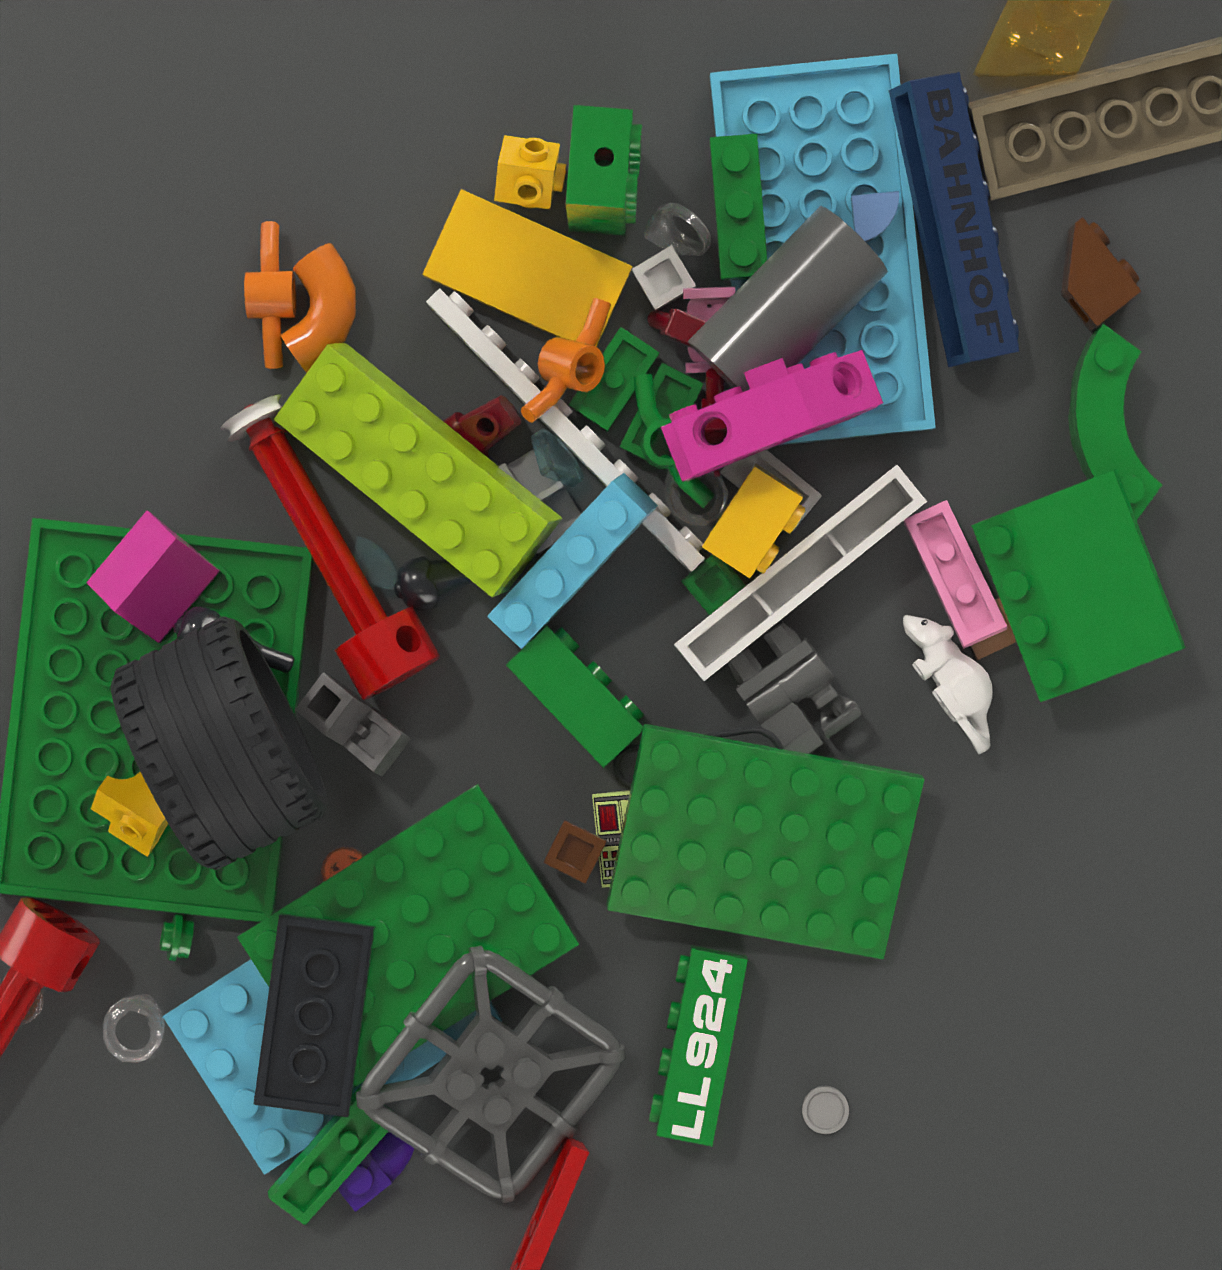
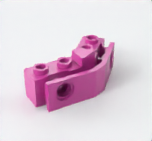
(773, 411)

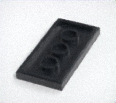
(314, 1015)

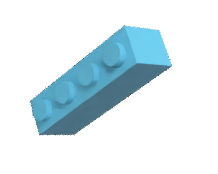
(572, 560)

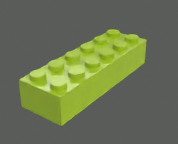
(417, 468)

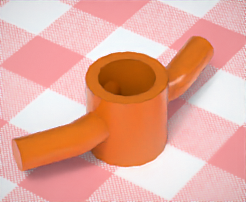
(270, 295)
(570, 363)

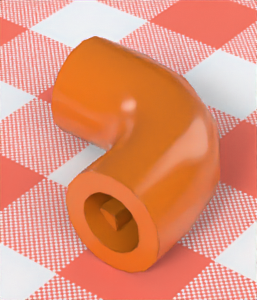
(330, 309)

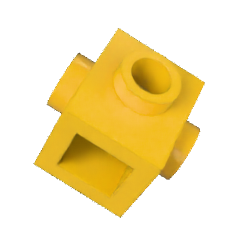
(529, 172)

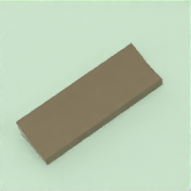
(1100, 119)

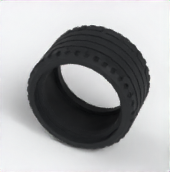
(218, 743)

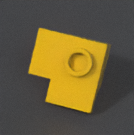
(131, 811)

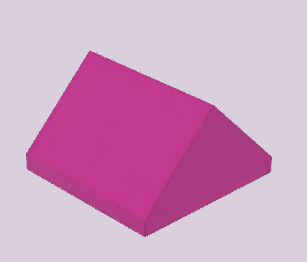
(152, 577)

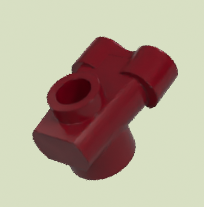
(476, 427)

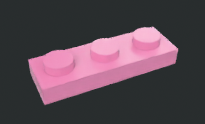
(955, 574)

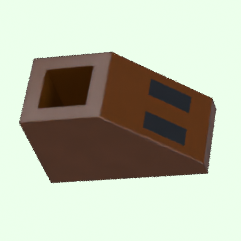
(1093, 278)

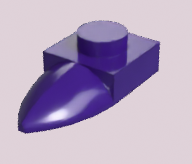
(376, 1171)

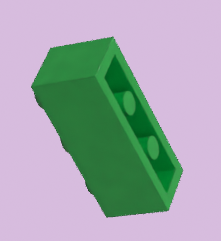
(577, 694)

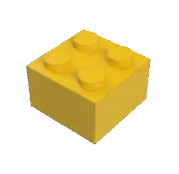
(753, 522)

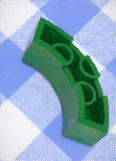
(1098, 416)

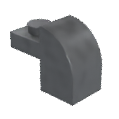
(353, 723)

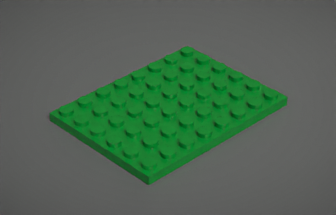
(70, 737)

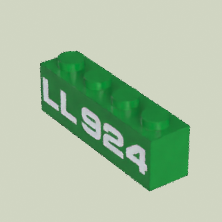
(700, 1045)

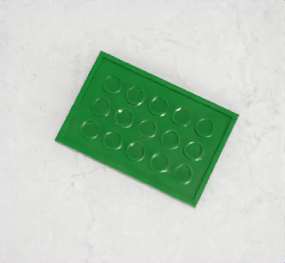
(764, 841)
(432, 897)

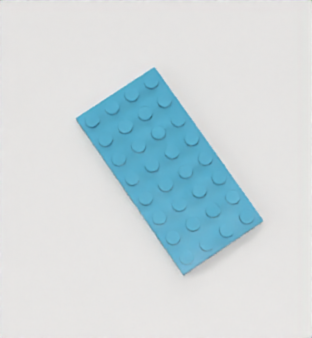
(820, 140)

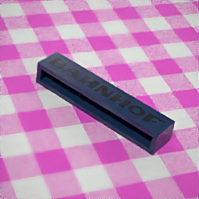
(954, 219)

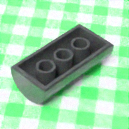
(790, 299)

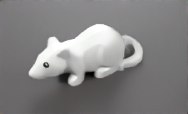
(962, 683)

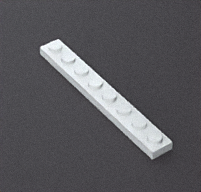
(582, 443)

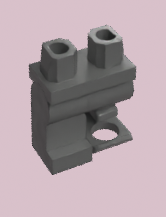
(779, 686)

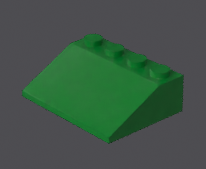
(1078, 586)

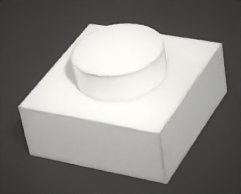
(663, 277)

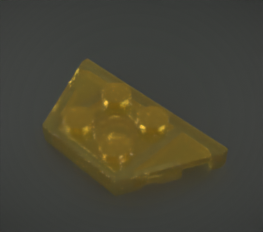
(1041, 38)

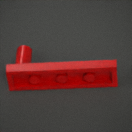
(551, 1206)

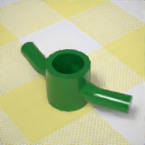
(653, 421)

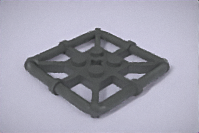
(488, 1044)

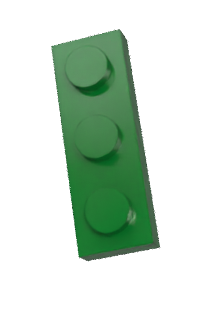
(738, 205)
(326, 1163)

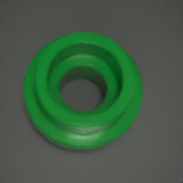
(177, 937)

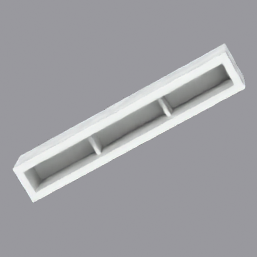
(800, 573)

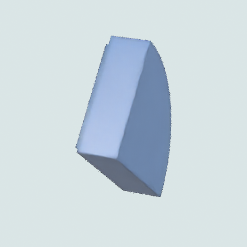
(873, 213)

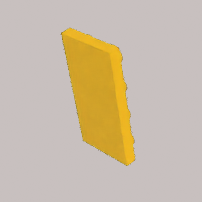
(523, 267)

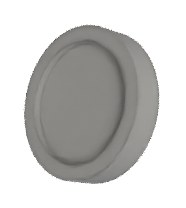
(825, 1109)

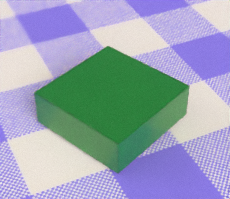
(713, 584)

